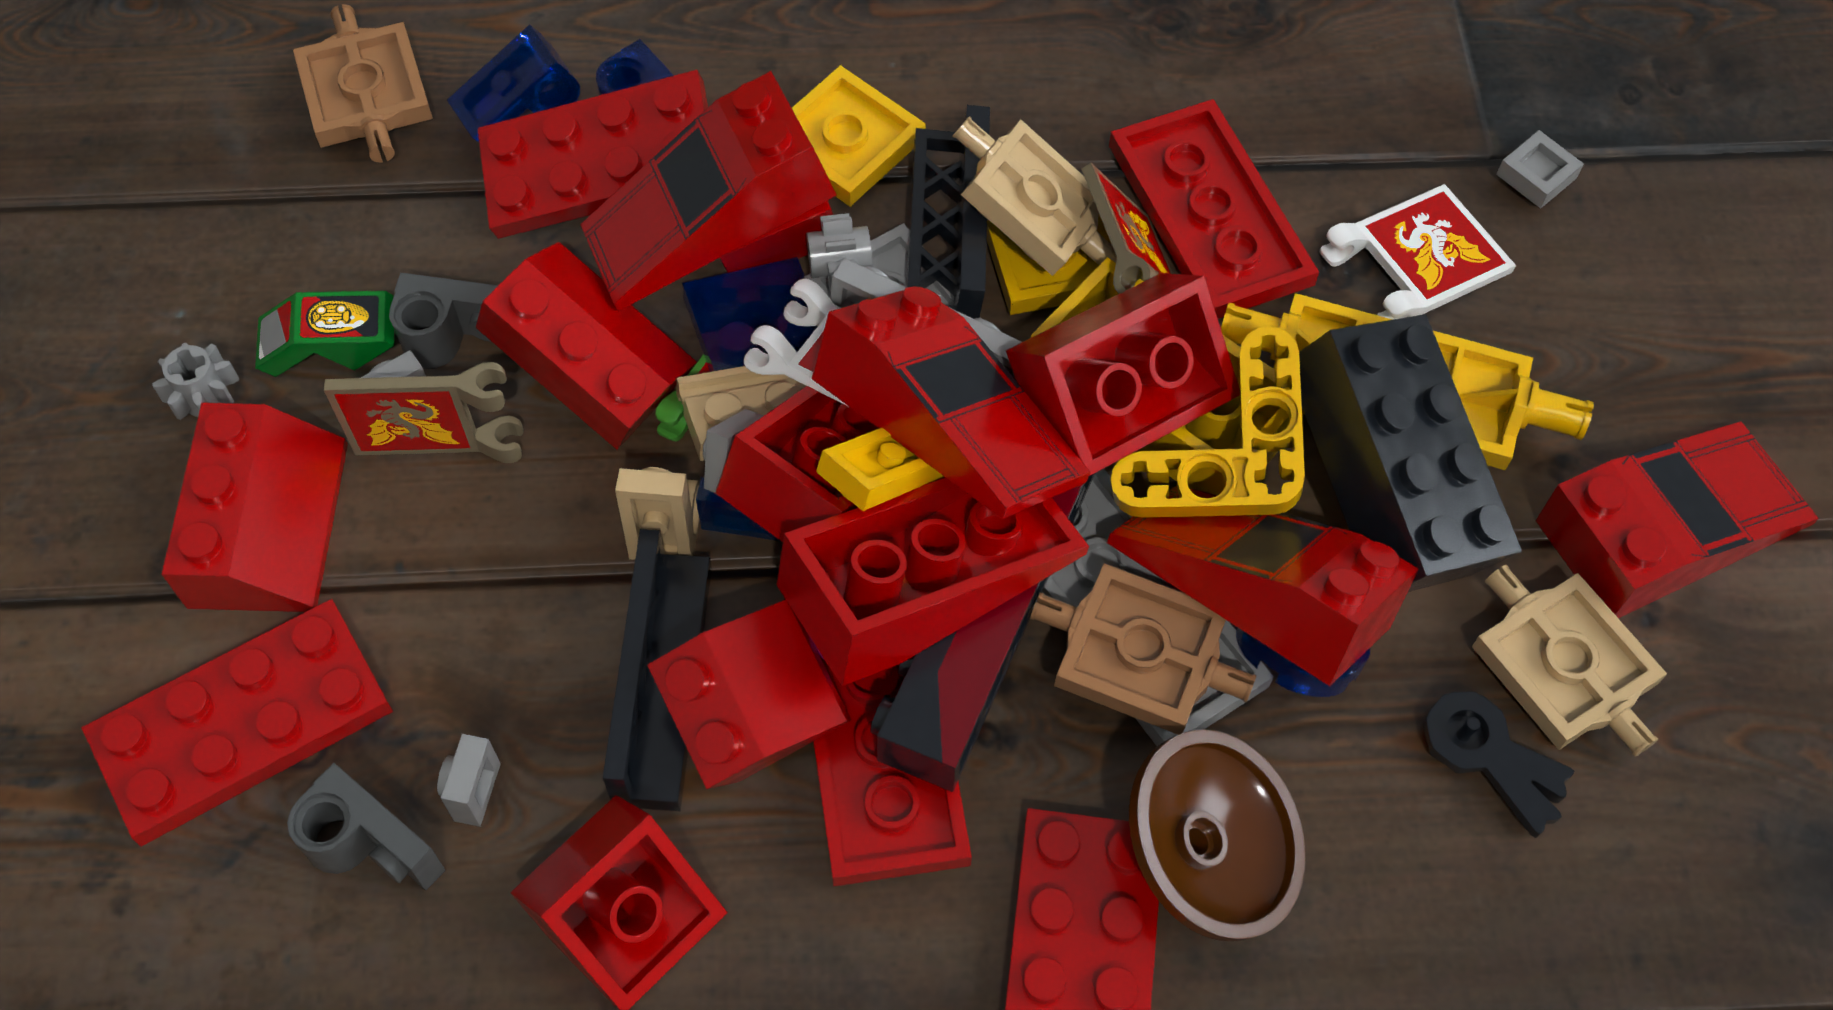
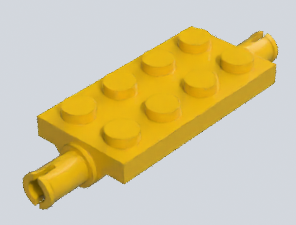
(1488, 379)

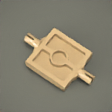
(1033, 196)
(1569, 661)

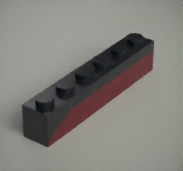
(954, 684)

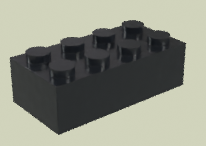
(1404, 449)

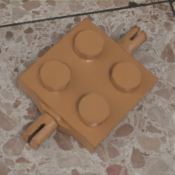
(362, 84)
(1141, 649)

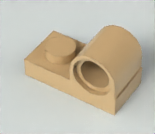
(661, 502)

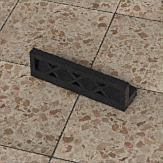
(971, 231)
(664, 611)

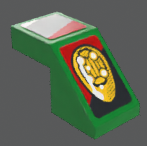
(335, 325)

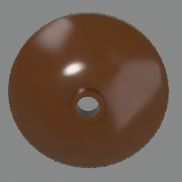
(1217, 835)

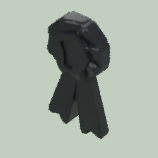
(1474, 736)

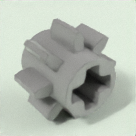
(837, 242)
(194, 377)

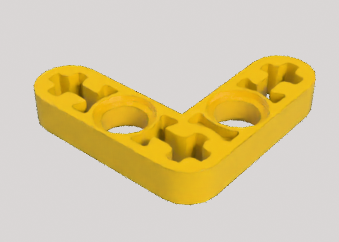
(1237, 466)

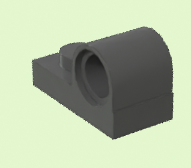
(441, 304)
(366, 831)

